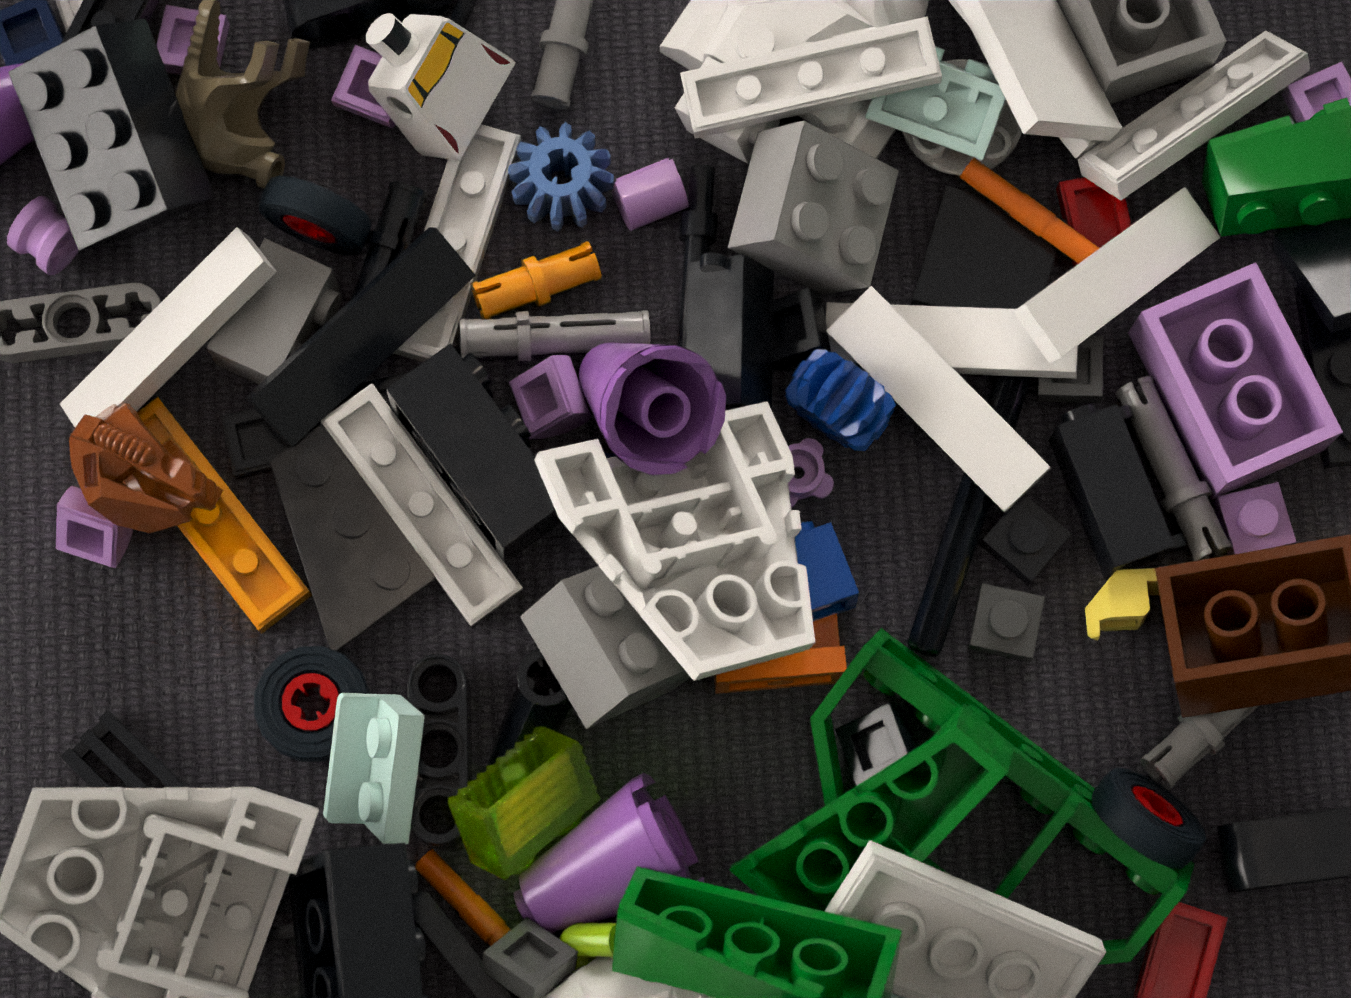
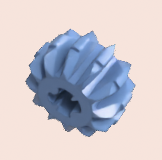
(556, 154)

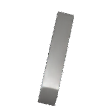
(29, 343)

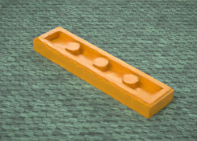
(232, 539)

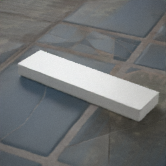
(811, 77)
(1193, 114)
(465, 216)
(1116, 275)
(174, 329)
(974, 341)
(938, 399)
(421, 505)

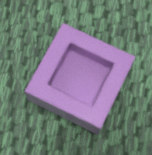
(176, 33)
(1312, 92)
(1254, 519)

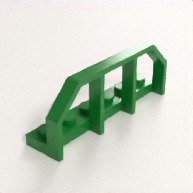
(1042, 779)

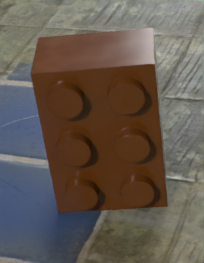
(1259, 625)

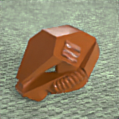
(135, 476)

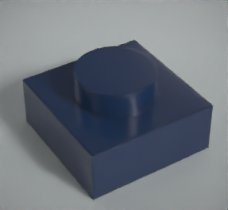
(27, 31)

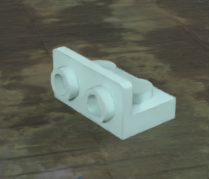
(952, 113)
(374, 764)

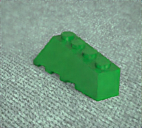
(1281, 173)
(901, 807)
(747, 943)

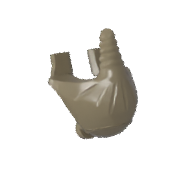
(225, 106)

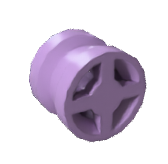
(44, 235)

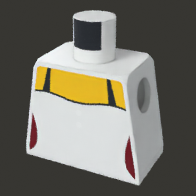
(435, 80)

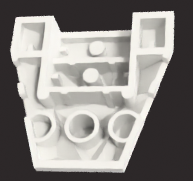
(754, 27)
(697, 549)
(151, 885)

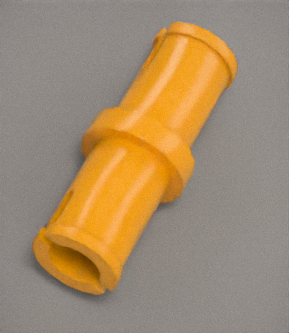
(536, 280)

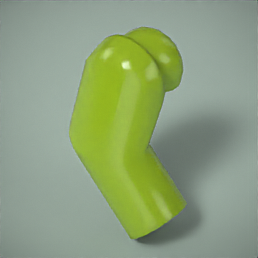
(590, 940)

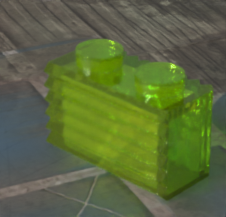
(524, 802)

